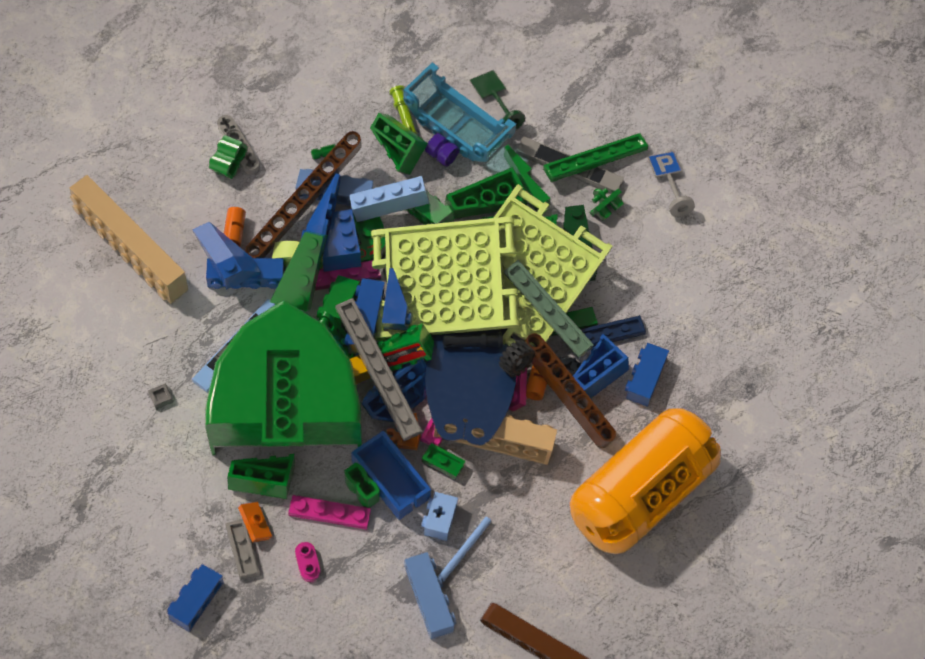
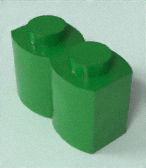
(228, 157)
(361, 485)

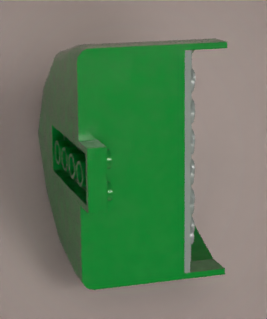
(283, 386)

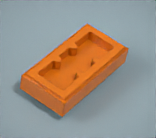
(255, 522)

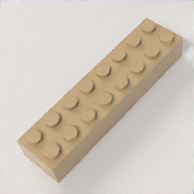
(128, 239)

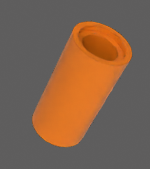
(234, 224)
(536, 385)

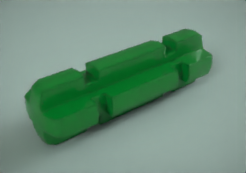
(324, 151)

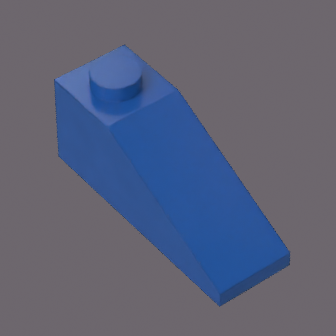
(396, 310)

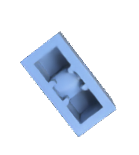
(441, 526)

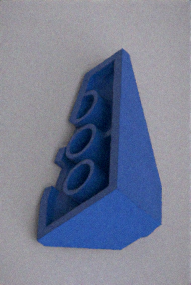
(323, 214)
(226, 257)

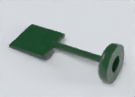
(490, 84)

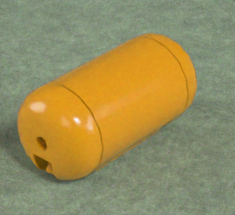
(645, 480)

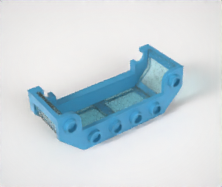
(455, 116)

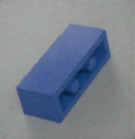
(646, 374)
(195, 597)

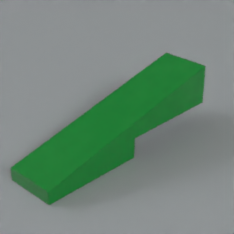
(524, 172)

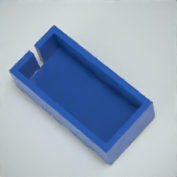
(396, 478)

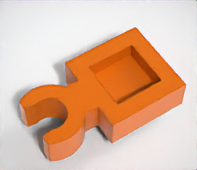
(411, 444)

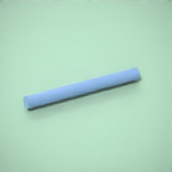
(465, 548)

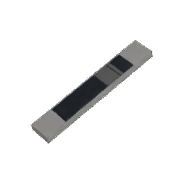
(544, 154)

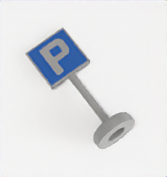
(666, 165)

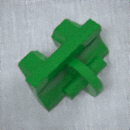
(601, 209)

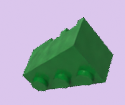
(400, 142)

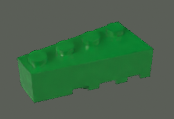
(302, 272)

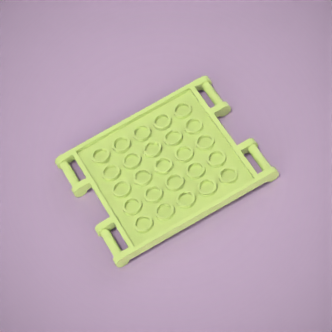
(551, 256)
(449, 274)

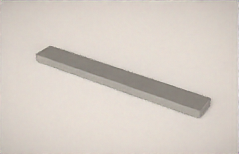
(378, 369)

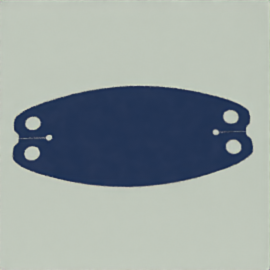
(469, 387)

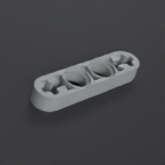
(234, 130)

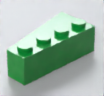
(485, 195)

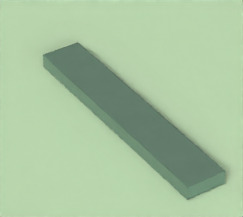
(548, 309)

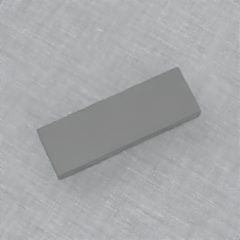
(242, 549)

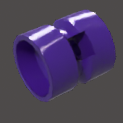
(440, 148)

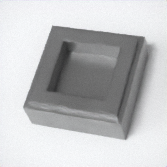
(160, 396)

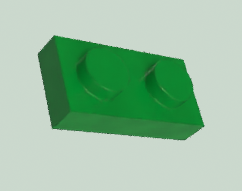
(443, 461)

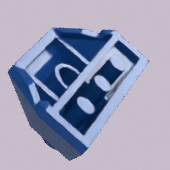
(410, 381)

